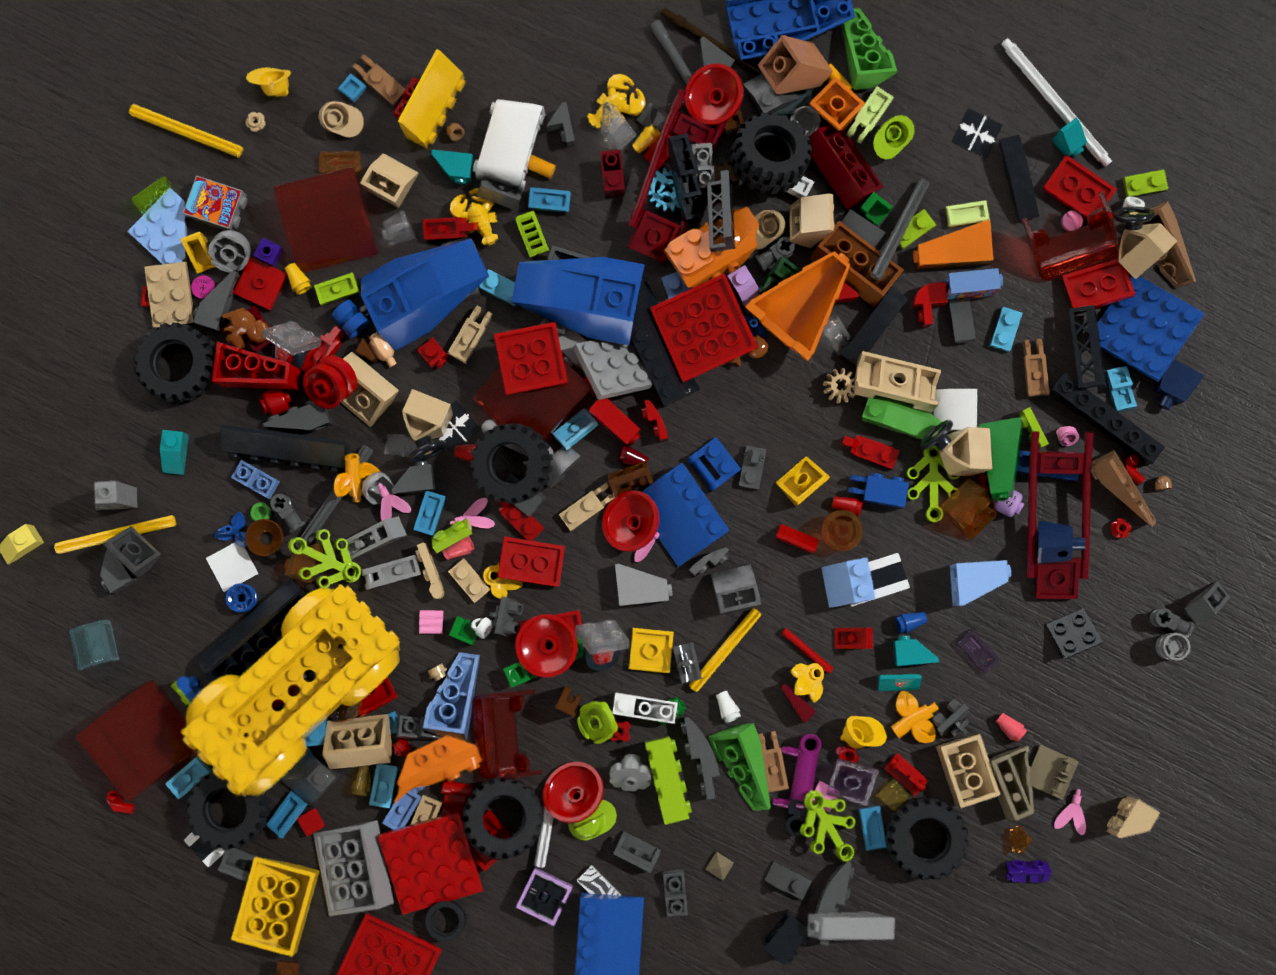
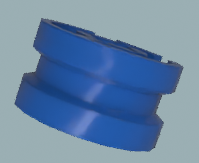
(232, 597)

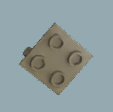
(1052, 771)

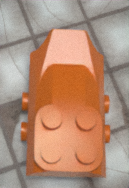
(692, 254)
(437, 762)

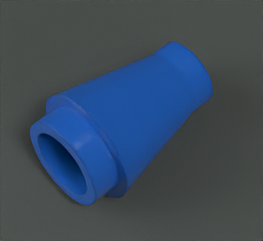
(910, 621)

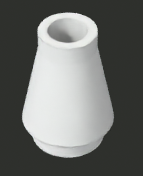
(728, 709)

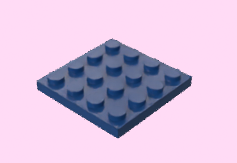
(1148, 328)

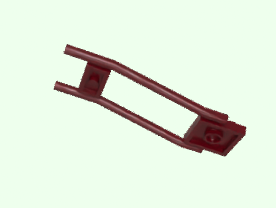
(651, 231)
(1059, 579)

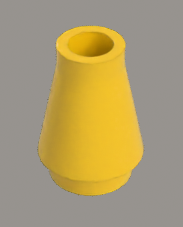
(646, 138)
(297, 279)

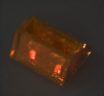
(970, 509)

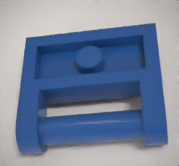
(720, 461)
(189, 686)

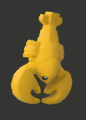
(618, 99)
(476, 213)

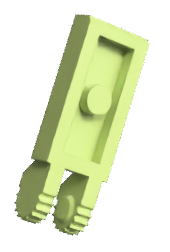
(871, 113)

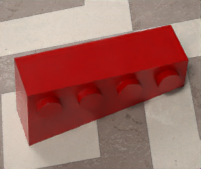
(250, 370)

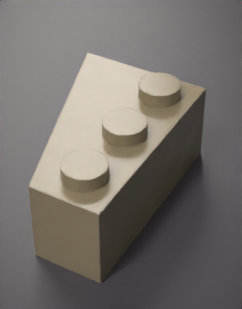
(1013, 781)

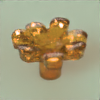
(1019, 839)

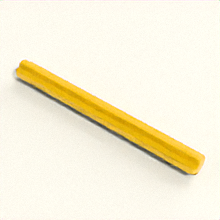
(185, 130)
(102, 537)

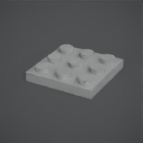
(612, 368)

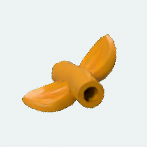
(352, 479)
(914, 718)

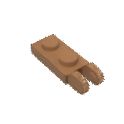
(380, 81)
(1035, 370)
(774, 765)

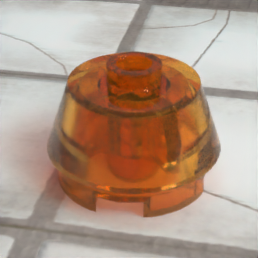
(842, 530)

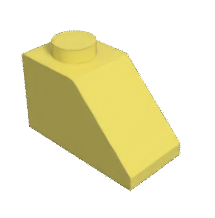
(20, 543)

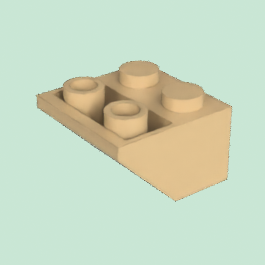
(389, 180)
(811, 219)
(1132, 818)

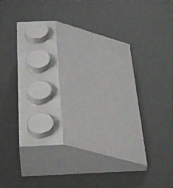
(353, 868)

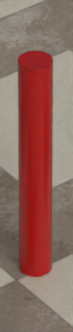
(807, 650)

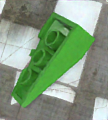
(866, 56)
(899, 417)
(743, 756)

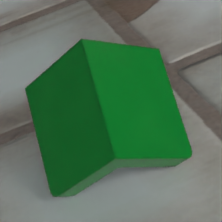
(875, 209)
(463, 631)

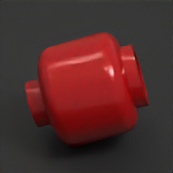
(274, 401)

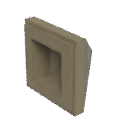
(719, 866)

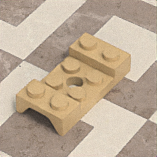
(876, 377)

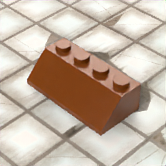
(862, 262)

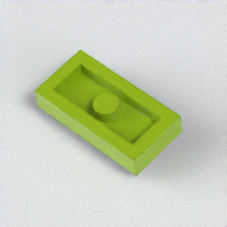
(1145, 183)
(919, 225)
(336, 289)
(1031, 424)
(452, 535)

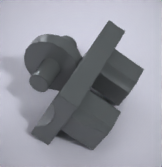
(504, 617)
(687, 662)
(958, 712)

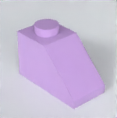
(743, 286)

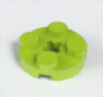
(601, 712)

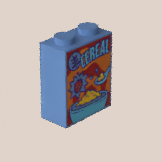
(973, 284)

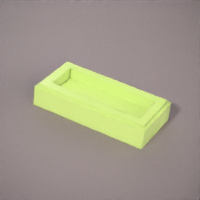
(967, 214)

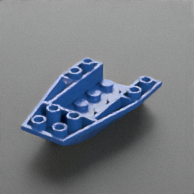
(760, 23)
(421, 290)
(582, 294)

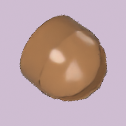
(458, 135)
(1163, 483)

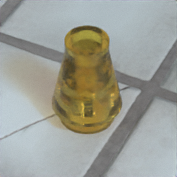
(361, 782)

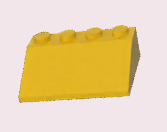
(431, 100)
(275, 905)

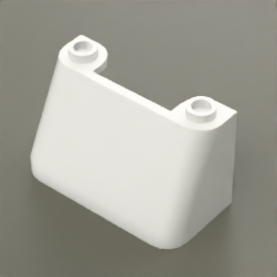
(509, 142)

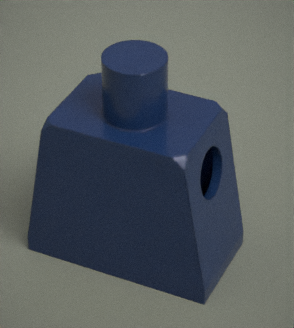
(1177, 384)
(1056, 542)

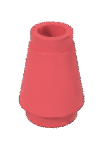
(459, 549)
(1011, 727)

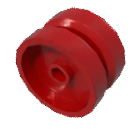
(330, 382)

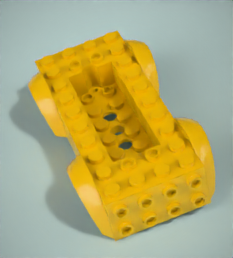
(234, 714)

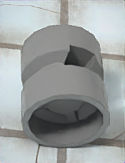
(1172, 646)

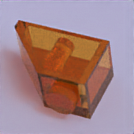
(298, 561)

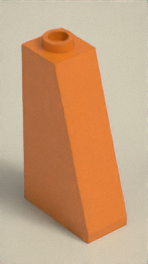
(960, 248)

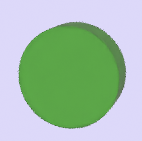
(261, 511)

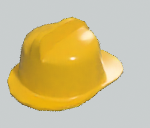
(271, 80)
(863, 732)

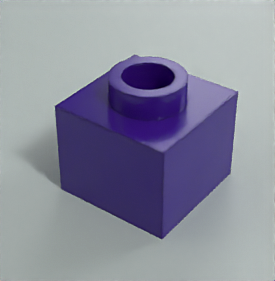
(274, 255)

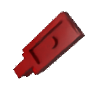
(447, 228)
(329, 345)
(872, 451)
(526, 525)

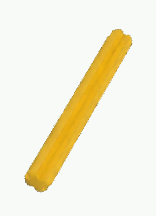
(725, 649)

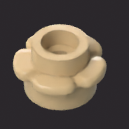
(255, 126)
(437, 672)

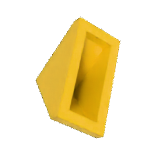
(197, 250)

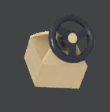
(1141, 243)
(426, 420)
(963, 451)

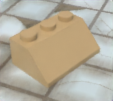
(372, 393)
(358, 742)
(968, 770)

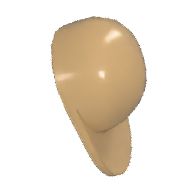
(341, 119)
(770, 227)

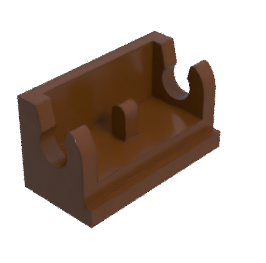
(630, 478)
(566, 704)

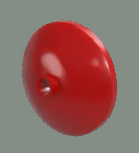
(703, 92)
(622, 516)
(532, 647)
(565, 785)

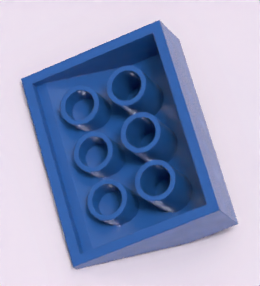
(686, 515)
(609, 934)

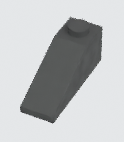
(216, 304)

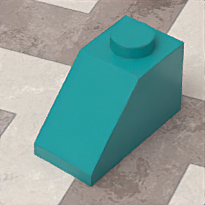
(1070, 139)
(455, 165)
(173, 451)
(911, 652)

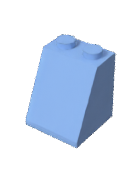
(976, 579)
(848, 582)

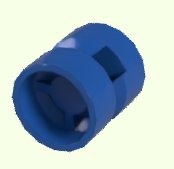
(350, 319)

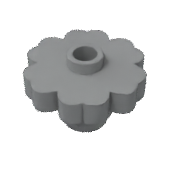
(630, 774)

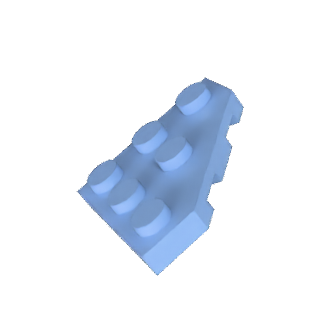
(163, 228)

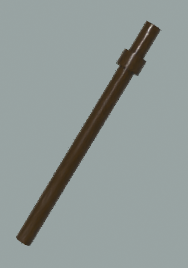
(680, 22)

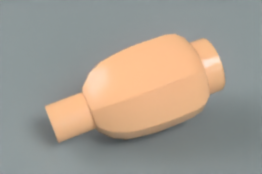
(382, 349)

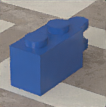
(881, 490)

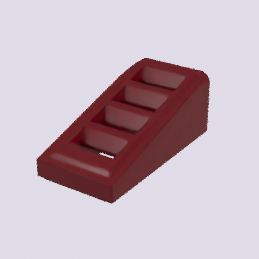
(801, 707)

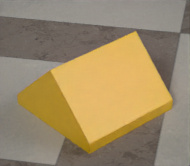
(802, 480)

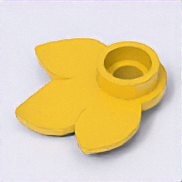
(499, 586)
(807, 682)

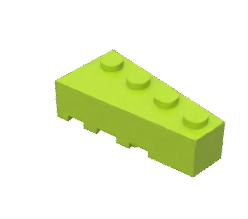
(667, 780)

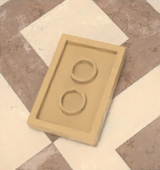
(169, 294)

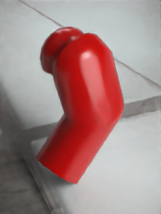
(1131, 466)
(117, 804)

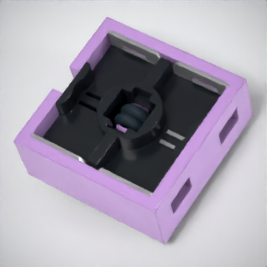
(544, 896)

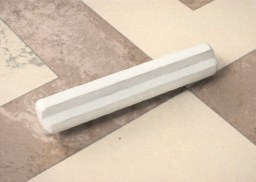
(543, 840)

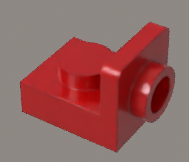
(433, 354)

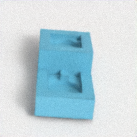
(1120, 389)

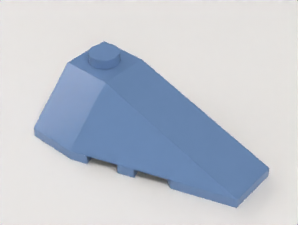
(453, 702)

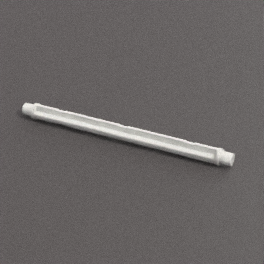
(1053, 98)

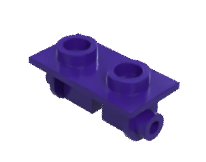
(1038, 871)

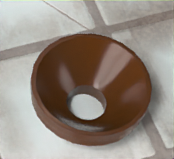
(254, 535)

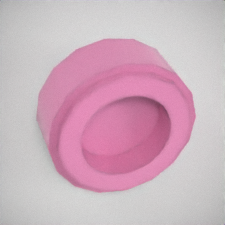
(1071, 221)
(1067, 435)

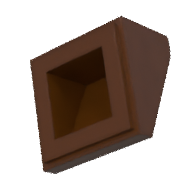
(364, 351)

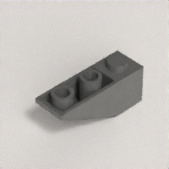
(306, 419)

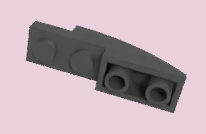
(699, 748)
(835, 892)

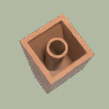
(794, 65)

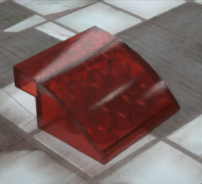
(326, 220)
(539, 409)
(138, 740)

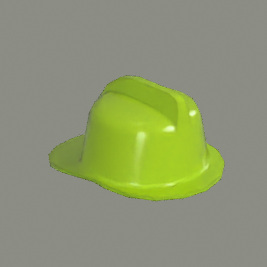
(893, 136)
(595, 825)

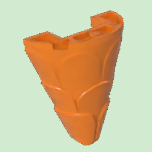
(802, 303)

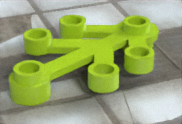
(933, 478)
(327, 560)
(826, 824)

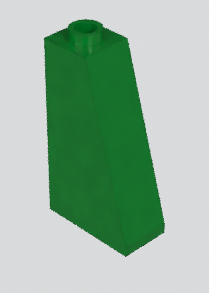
(1005, 449)

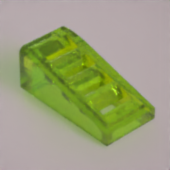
(147, 197)

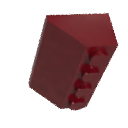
(843, 166)

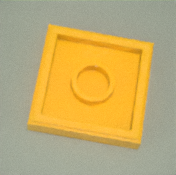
(651, 650)

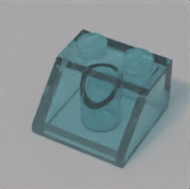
(94, 644)

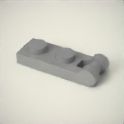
(392, 572)

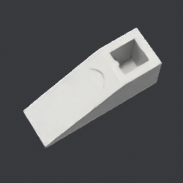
(644, 708)

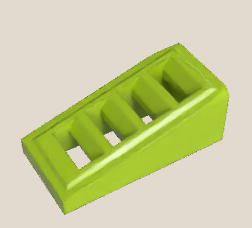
(526, 217)

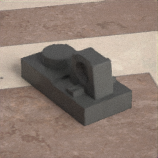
(752, 467)

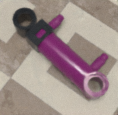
(802, 781)

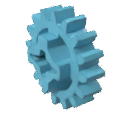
(661, 195)

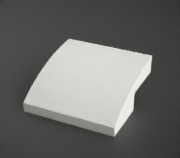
(958, 406)

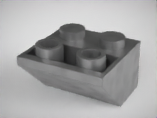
(735, 589)

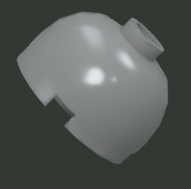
(229, 251)

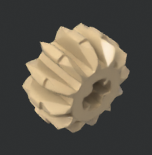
(833, 385)

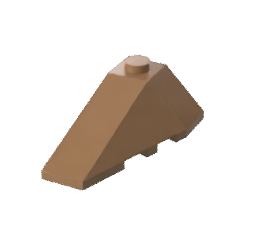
(1175, 262)
(1118, 481)

